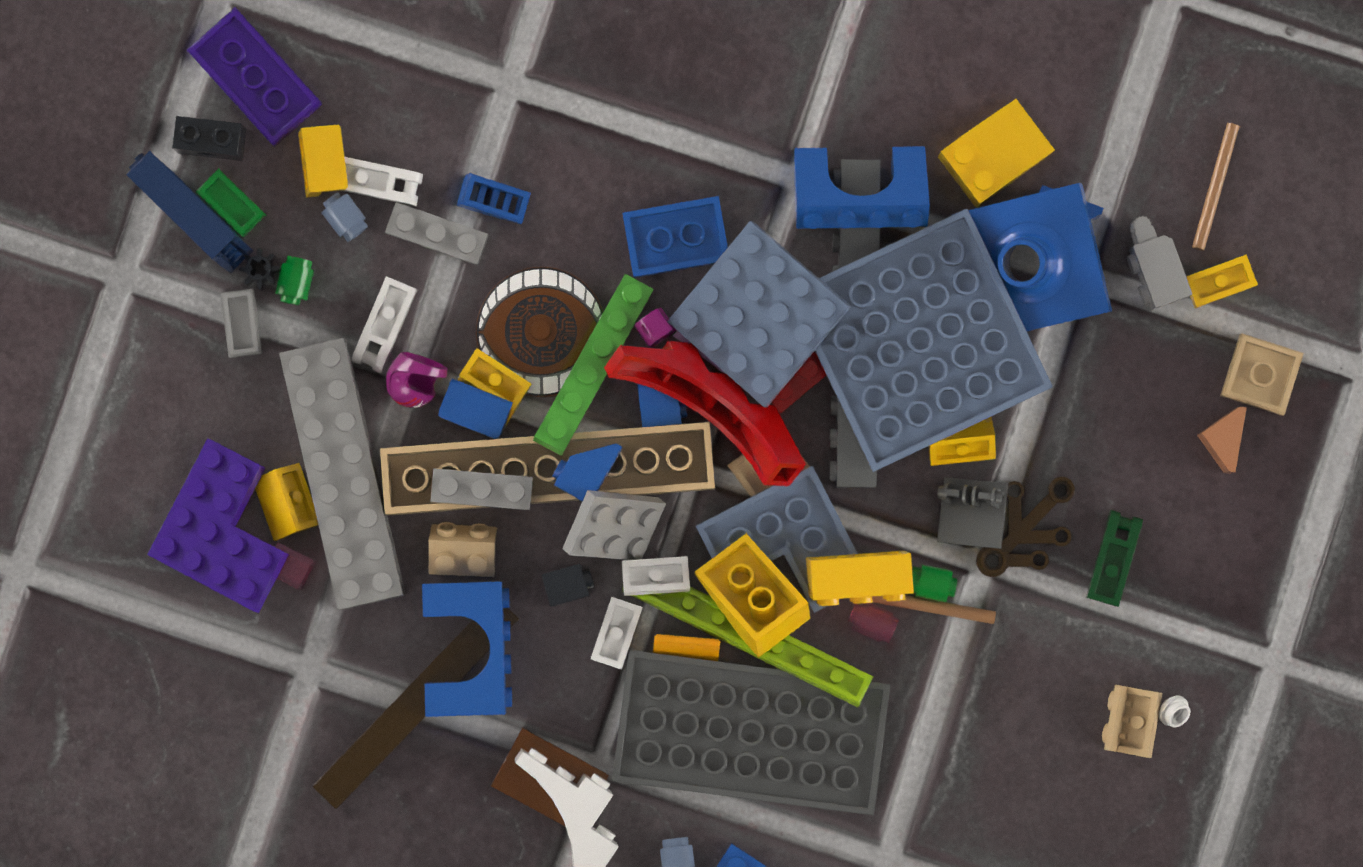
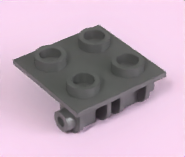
(972, 512)

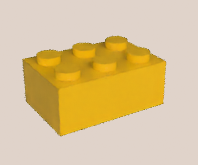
(859, 577)

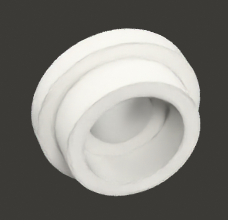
(1174, 711)

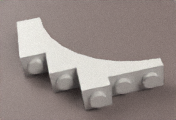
(579, 807)

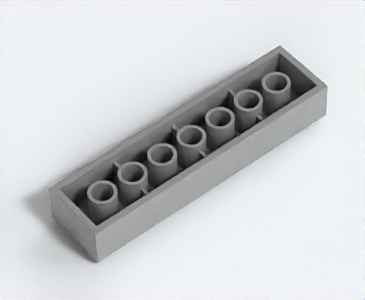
(342, 474)

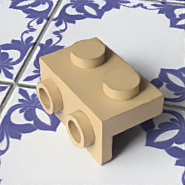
(462, 550)
(1132, 721)

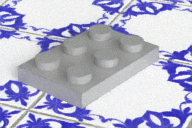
(614, 525)

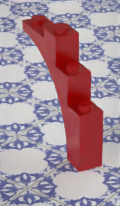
(719, 399)

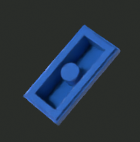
(475, 409)

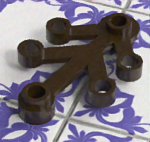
(1021, 531)

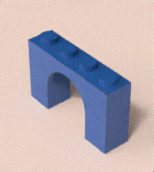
(825, 206)
(487, 691)

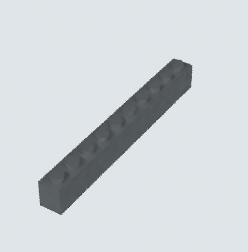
(852, 244)

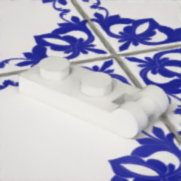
(379, 181)
(384, 323)

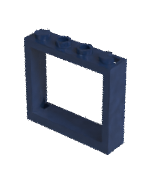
(188, 211)

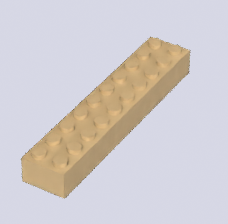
(649, 464)

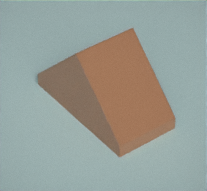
(1224, 439)

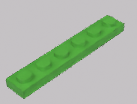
(589, 369)

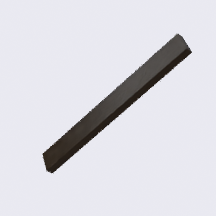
(403, 714)

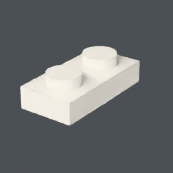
(655, 576)
(616, 633)

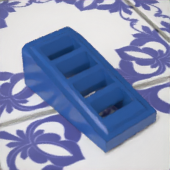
(496, 187)

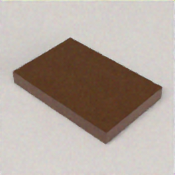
(524, 788)

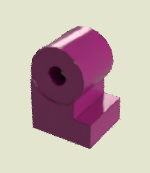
(655, 328)

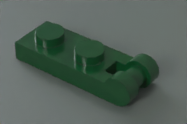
(1114, 559)

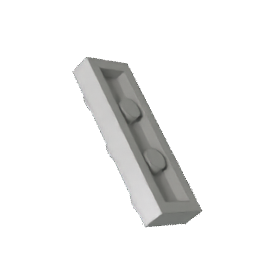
(436, 233)
(481, 489)

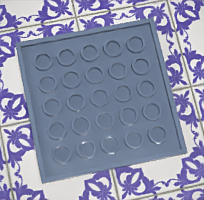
(926, 342)

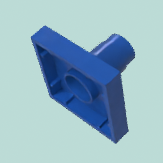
(1061, 233)

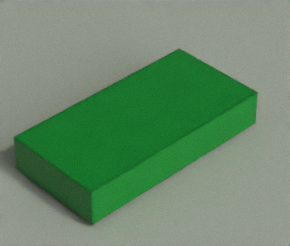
(231, 203)

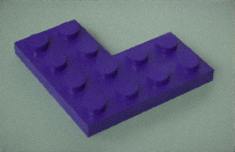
(202, 531)

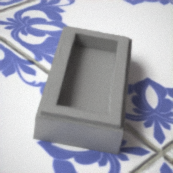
(241, 323)

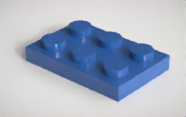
(675, 236)

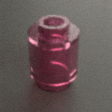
(873, 622)

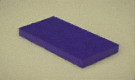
(254, 77)

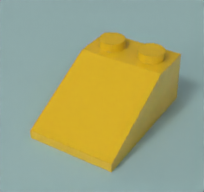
(995, 153)
(753, 595)

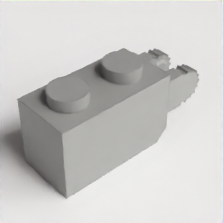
(1157, 266)

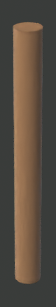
(1215, 186)
(941, 608)

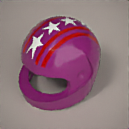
(412, 379)

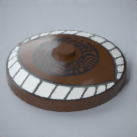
(538, 325)

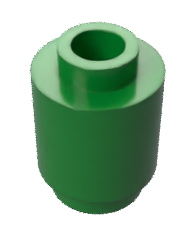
(294, 280)
(933, 583)

